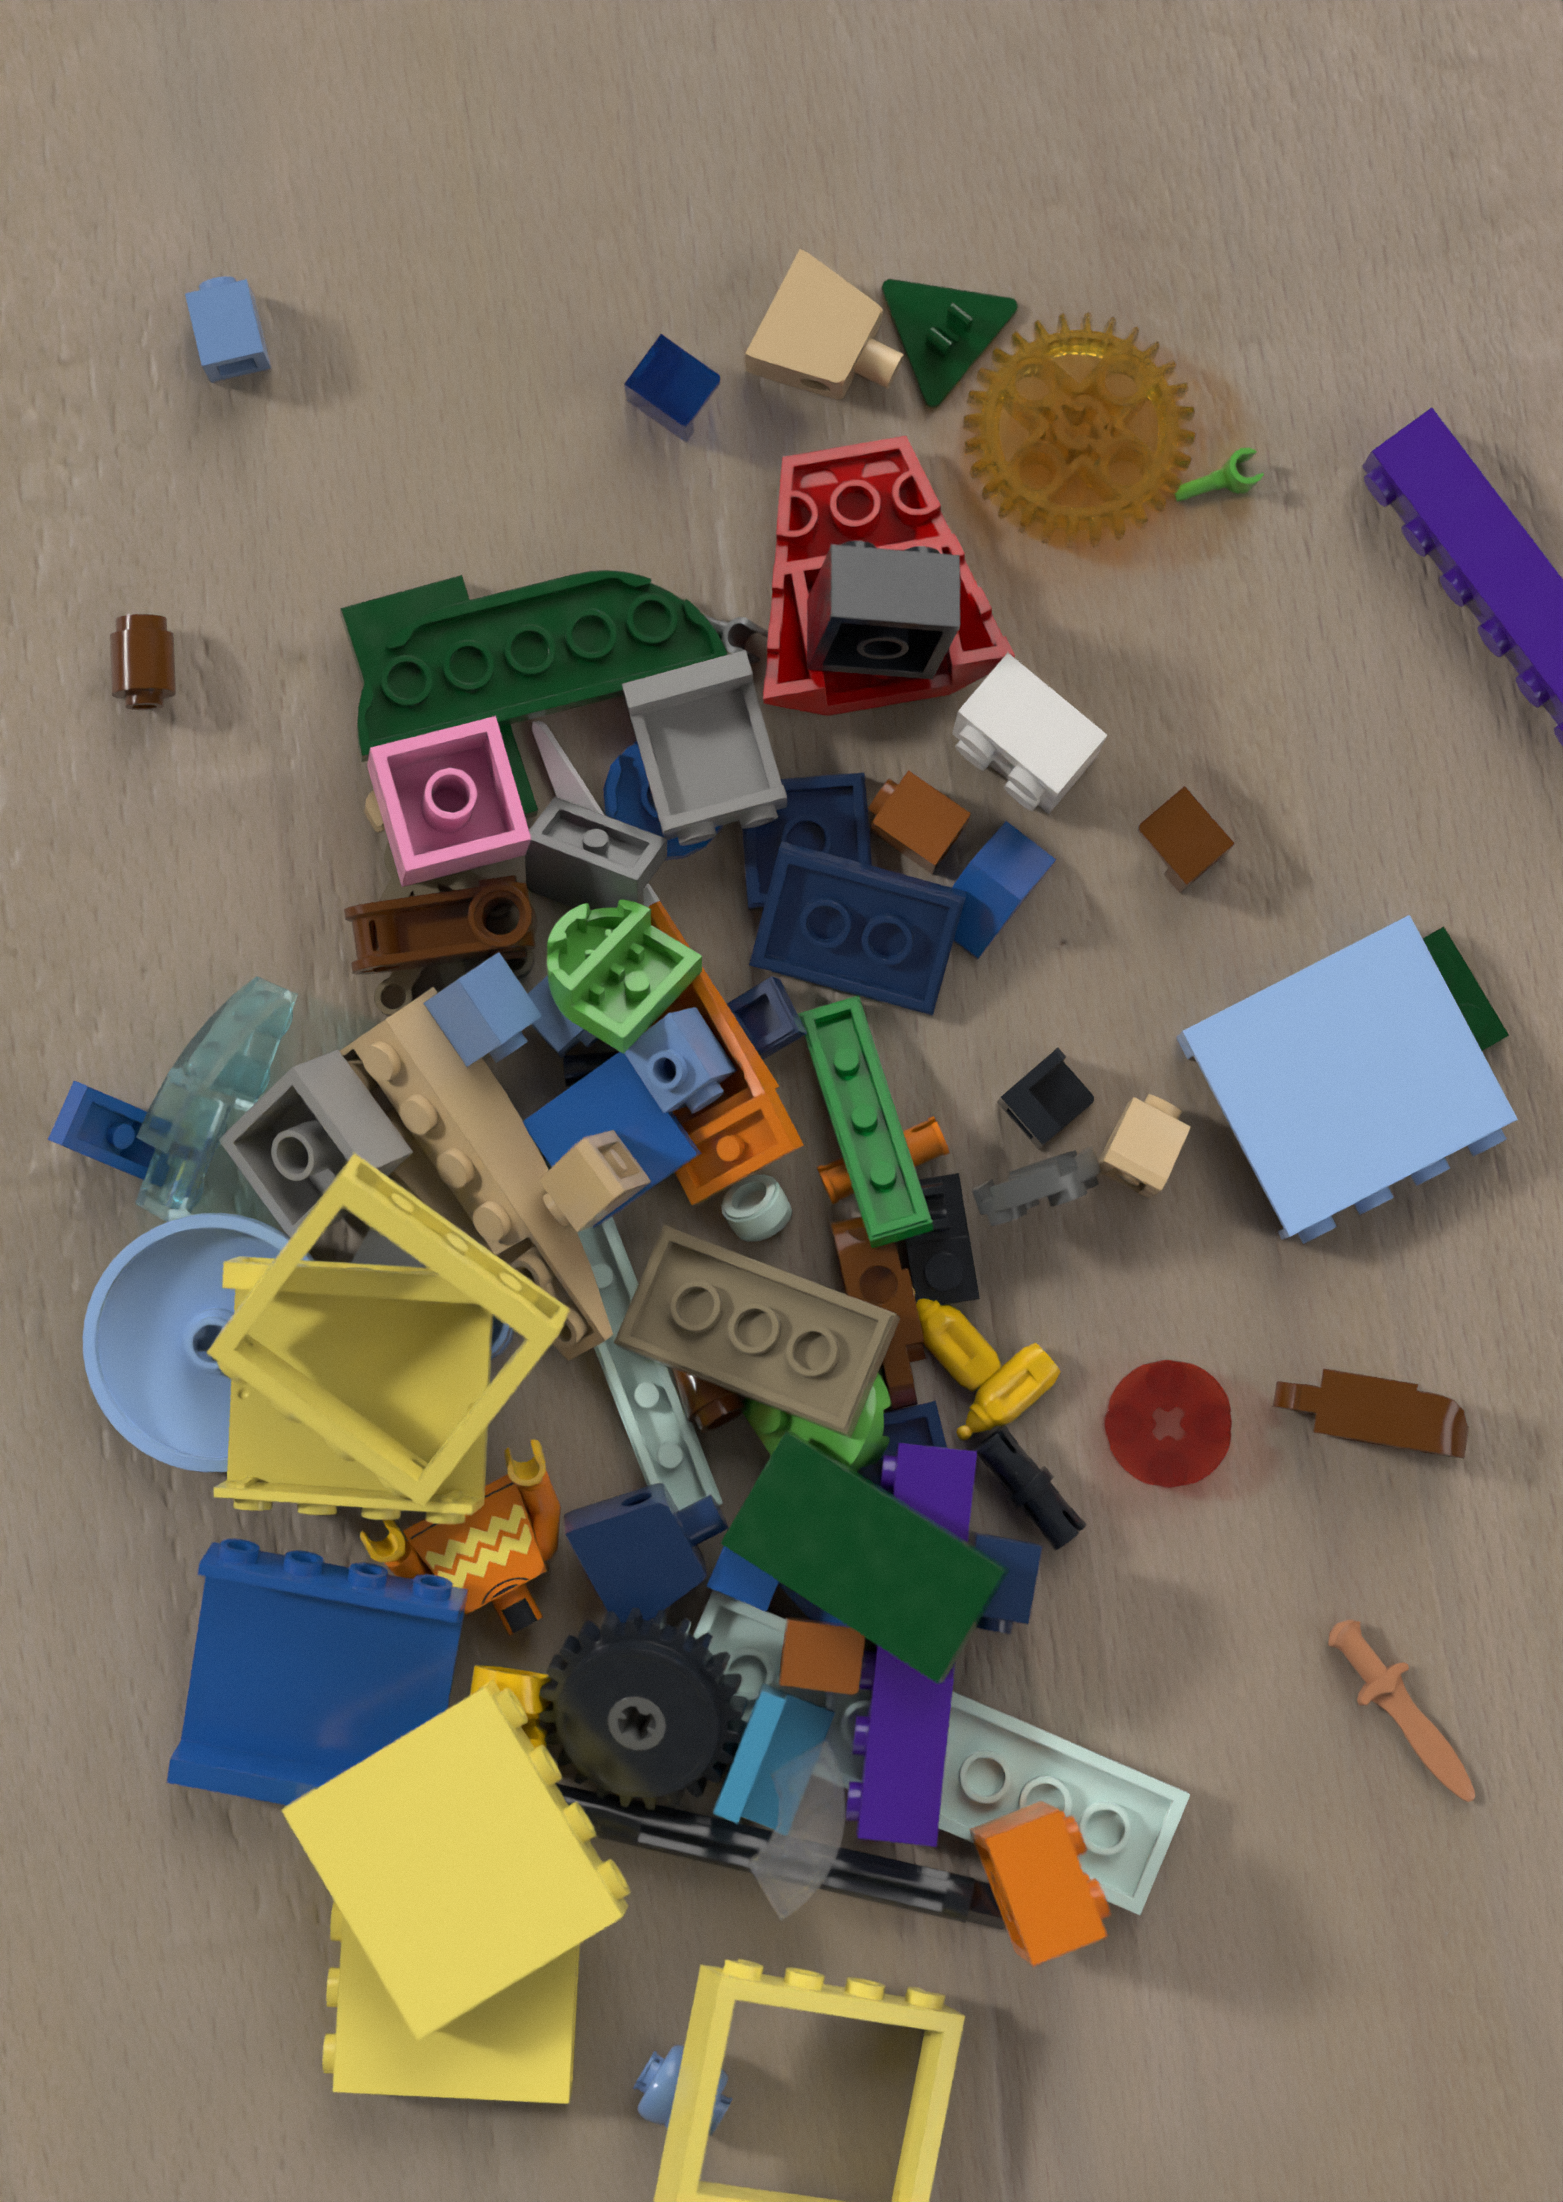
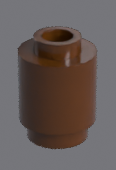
(142, 661)

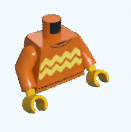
(493, 1548)

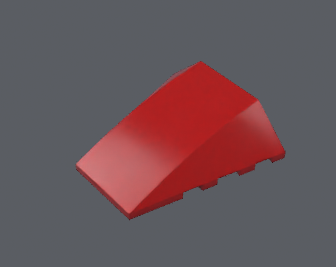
(876, 497)

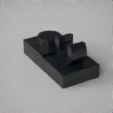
(943, 1258)

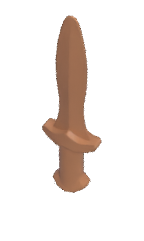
(1388, 1691)

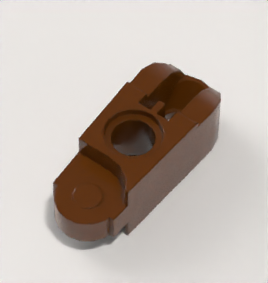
(879, 1280)
(1379, 1412)

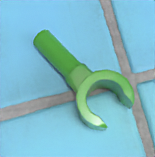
(1222, 478)

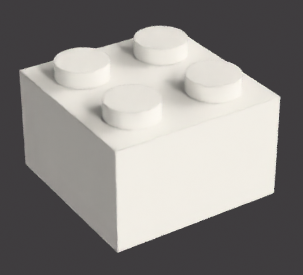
(1026, 735)

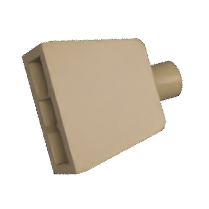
(821, 334)

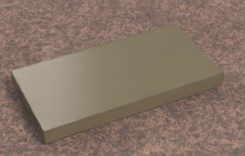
(757, 1331)

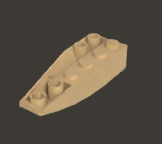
(476, 1161)

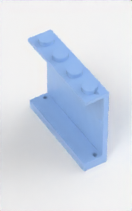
(1350, 1079)

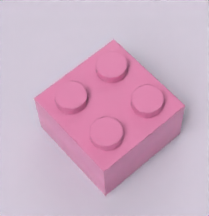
(448, 801)

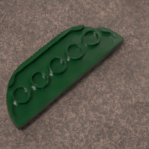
(529, 654)

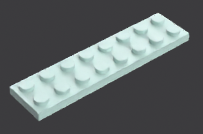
(990, 1763)

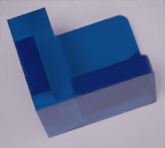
(671, 387)

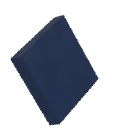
(820, 815)

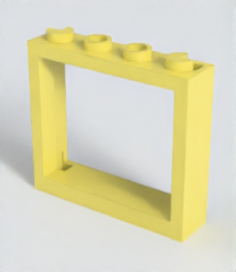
(449, 1255)
(805, 1991)

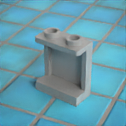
(705, 748)

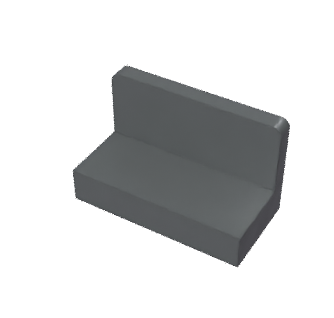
(590, 857)

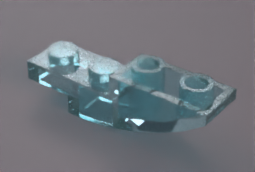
(217, 1070)

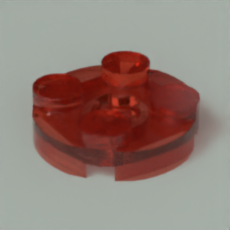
(1205, 1423)

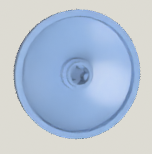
(153, 1330)

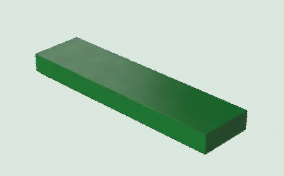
(865, 1122)

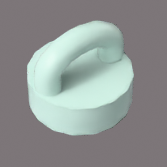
(756, 1208)

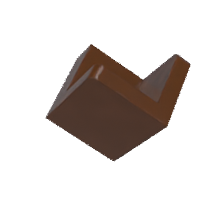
(1185, 838)

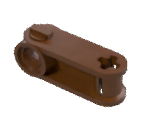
(440, 928)

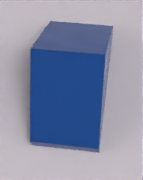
(997, 886)

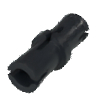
(1030, 1487)

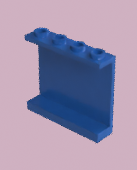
(308, 1669)

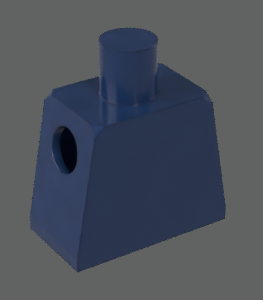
(643, 1547)

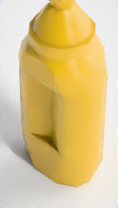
(957, 1344)
(1010, 1390)

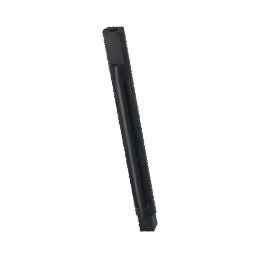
(734, 1844)

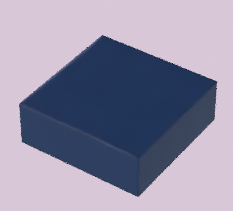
(767, 1017)

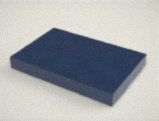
(857, 928)

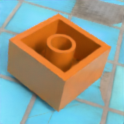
(1040, 1881)

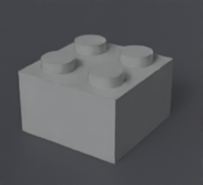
(306, 1134)

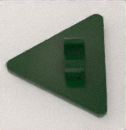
(944, 331)

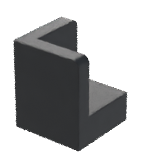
(1046, 1099)

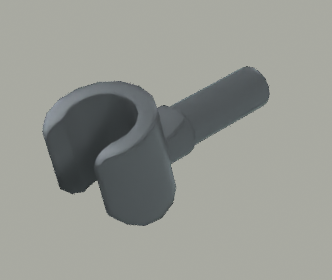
(735, 634)

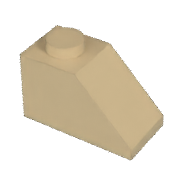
(1144, 1145)
(592, 1181)

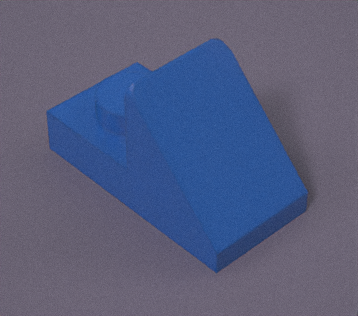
(103, 1130)

